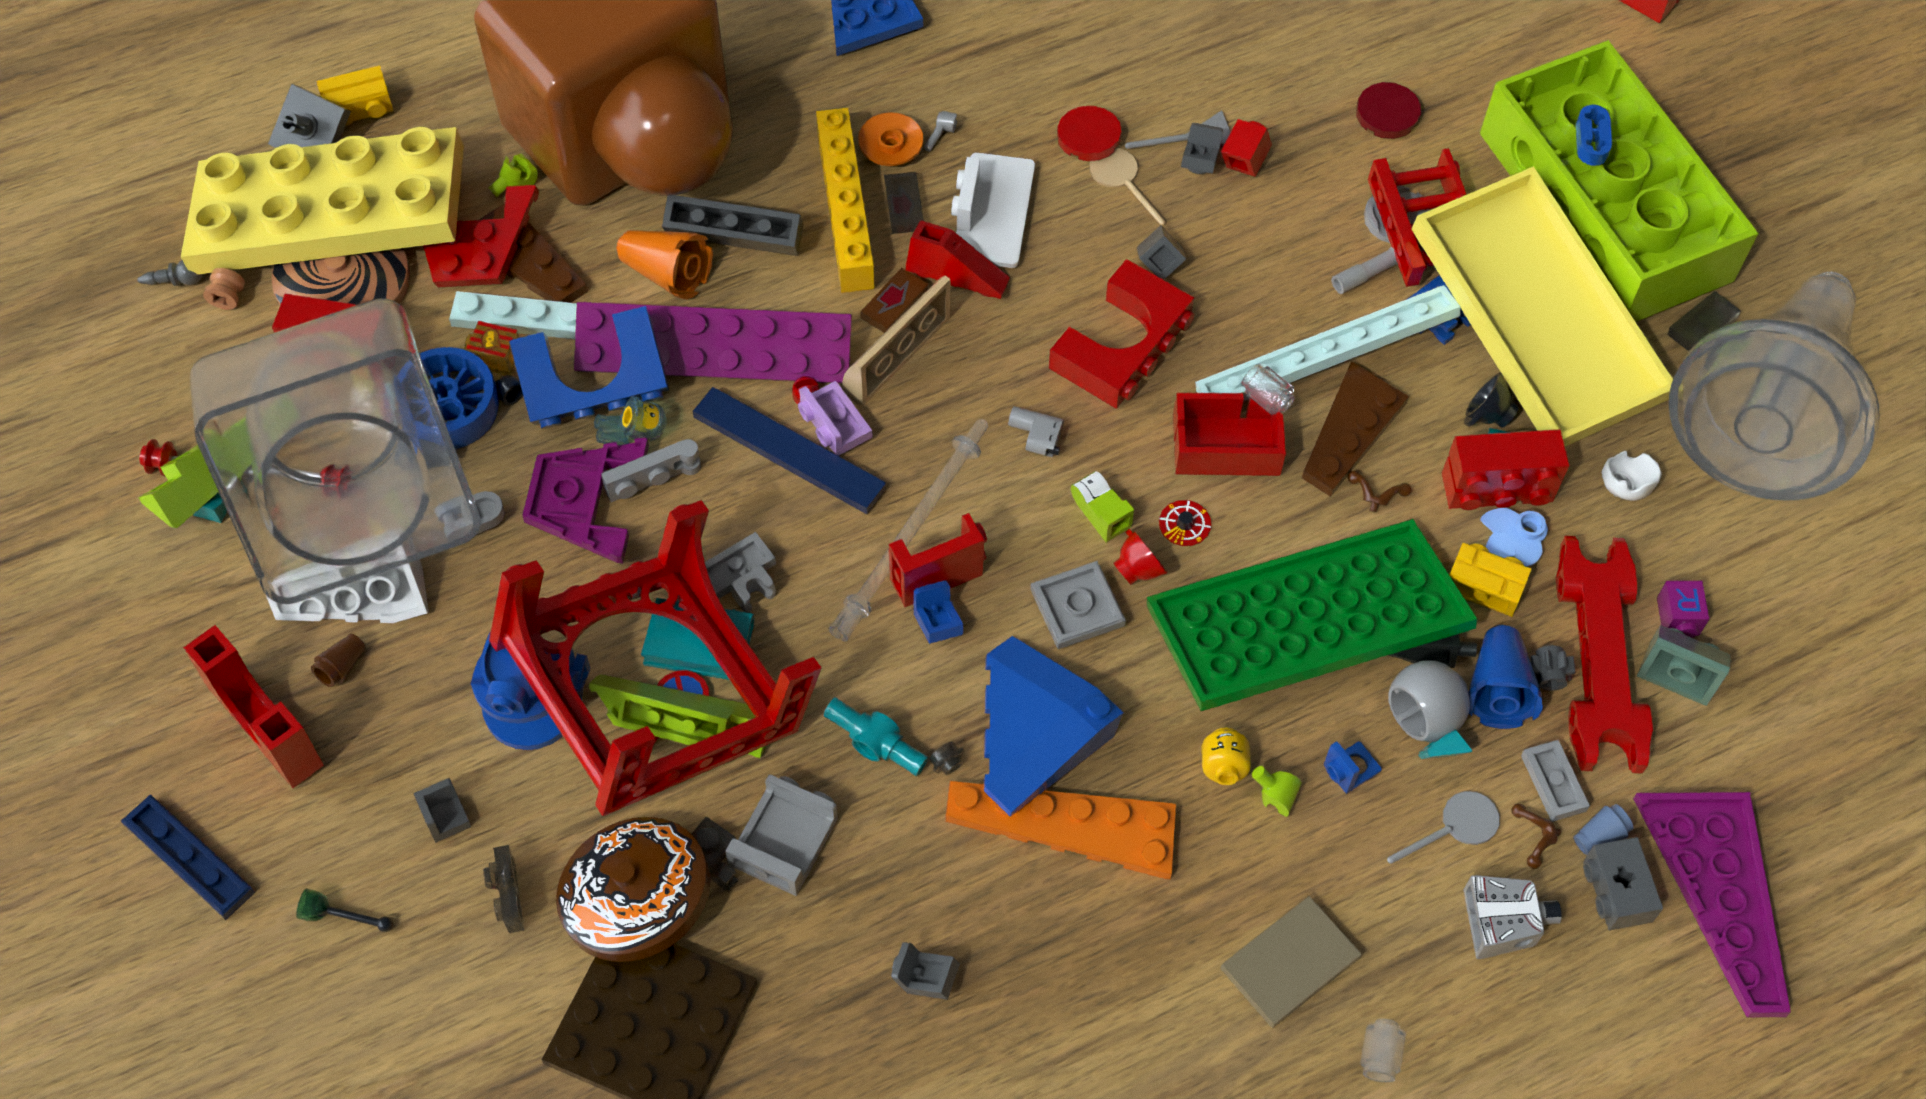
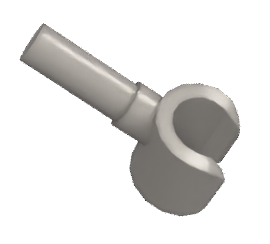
(945, 122)

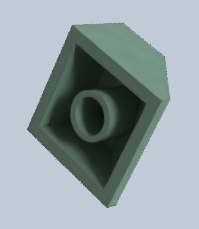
(1684, 665)

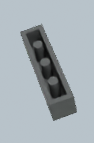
(735, 224)

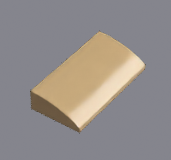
(899, 343)

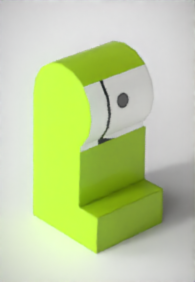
(1102, 506)

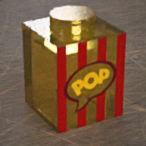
(492, 346)

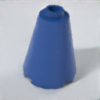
(1504, 681)

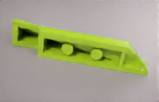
(186, 490)
(668, 711)

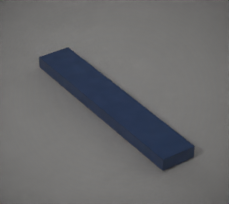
(789, 450)

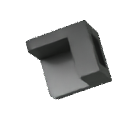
(1161, 252)
(442, 810)

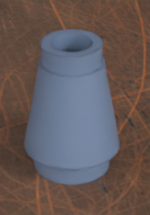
(1606, 826)

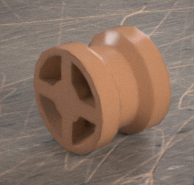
(224, 288)

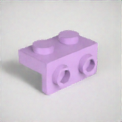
(835, 418)

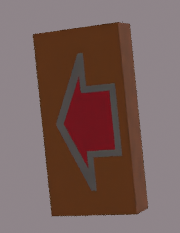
(893, 300)

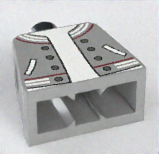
(1506, 914)

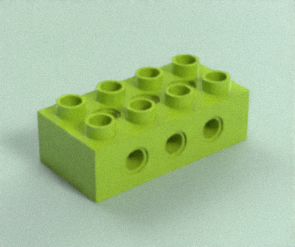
(1645, 213)

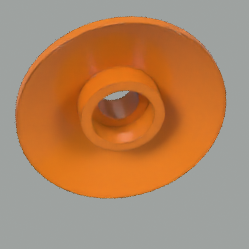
(893, 130)

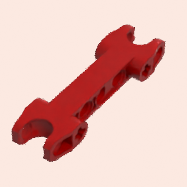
(1607, 707)

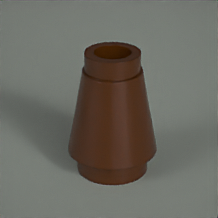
(337, 661)

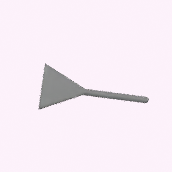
(1217, 120)

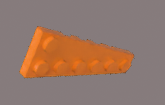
(1097, 826)

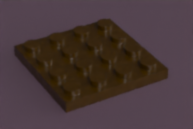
(651, 1024)

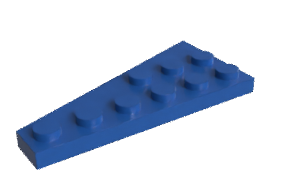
(871, 21)

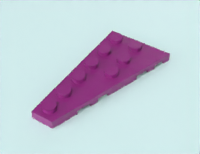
(1721, 873)

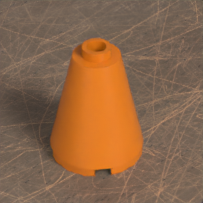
(668, 259)

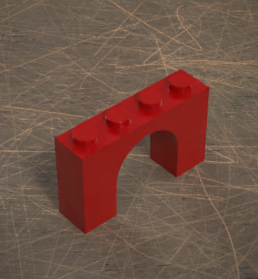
(1115, 372)
(267, 725)

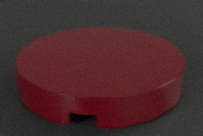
(1388, 110)

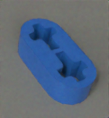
(1586, 134)

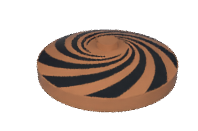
(345, 278)

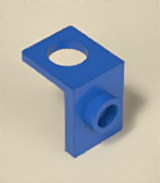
(1344, 770)

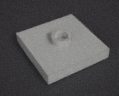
(1077, 605)

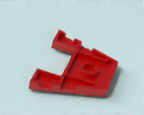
(482, 247)

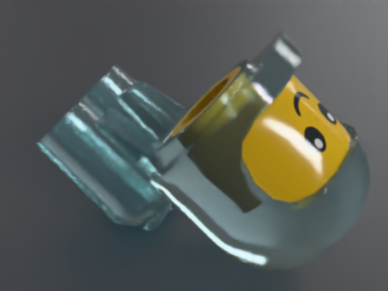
(637, 420)

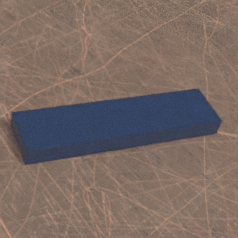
(188, 857)

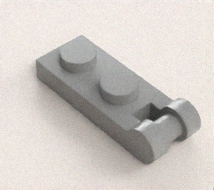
(652, 470)

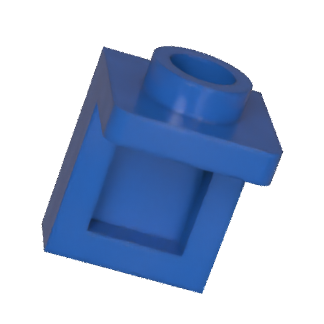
(936, 612)

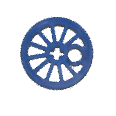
(459, 397)

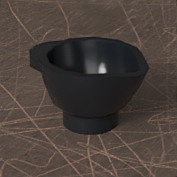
(1492, 404)

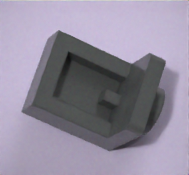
(1202, 148)
(924, 972)

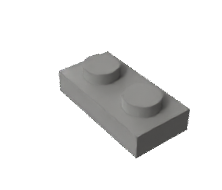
(1555, 780)

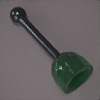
(315, 906)

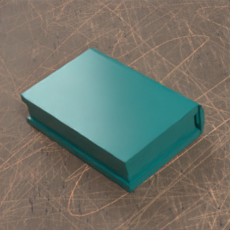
(677, 648)

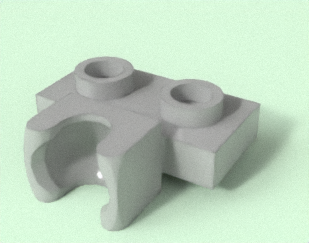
(743, 571)

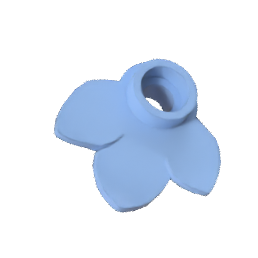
(1511, 538)

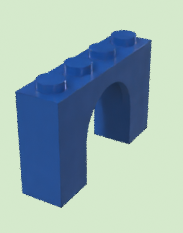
(638, 376)

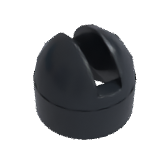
(509, 389)

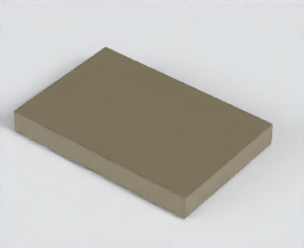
(1290, 961)

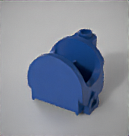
(511, 705)

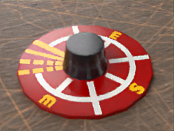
(1185, 523)

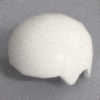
(1631, 477)

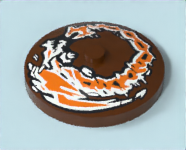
(633, 889)

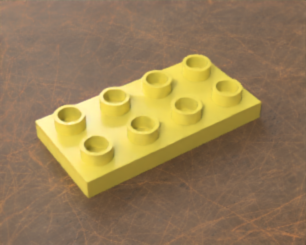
(324, 200)
(1543, 307)

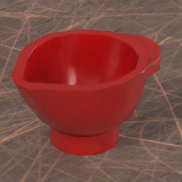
(1137, 560)

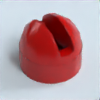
(801, 382)

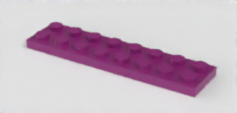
(723, 342)

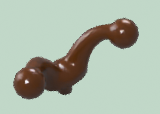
(1403, 489)
(1548, 831)

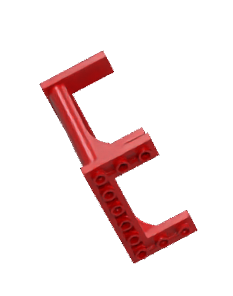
(622, 768)

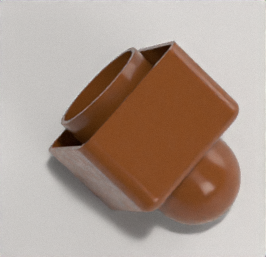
(611, 91)

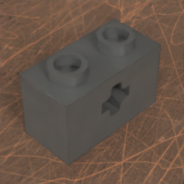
(1626, 865)

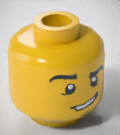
(1226, 756)

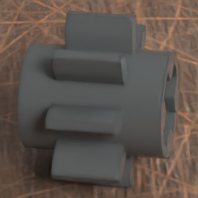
(1552, 667)

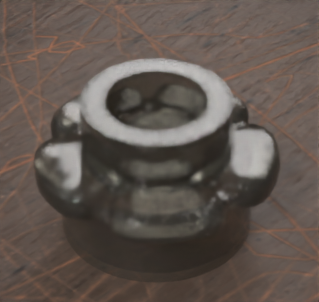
(947, 758)

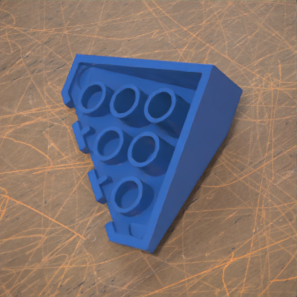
(1039, 723)

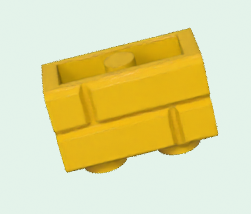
(358, 91)
(1489, 578)

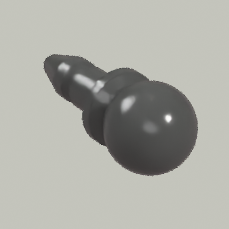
(175, 273)

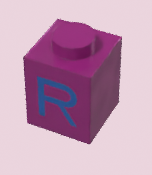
(1683, 607)

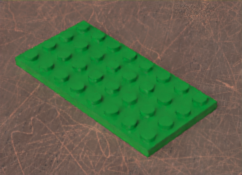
(1309, 614)

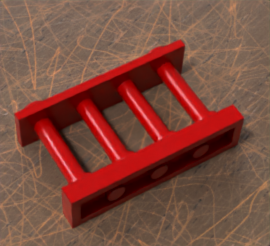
(1394, 208)

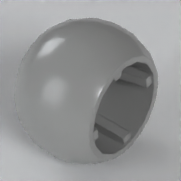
(1429, 700)

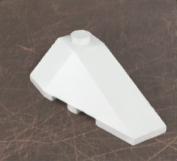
(385, 596)

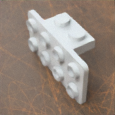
(994, 205)

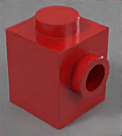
(1246, 147)

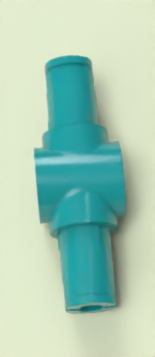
(875, 736)

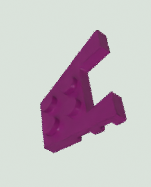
(568, 492)

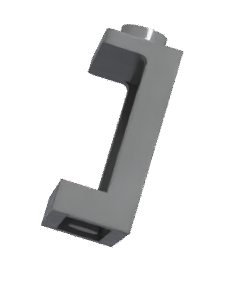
(784, 834)

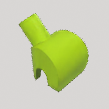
(516, 173)
(1278, 788)

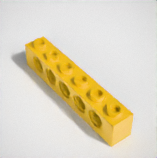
(845, 200)

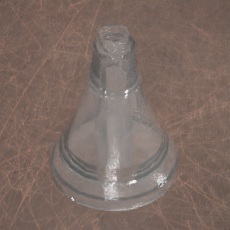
(1779, 398)

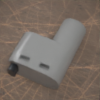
(1043, 429)

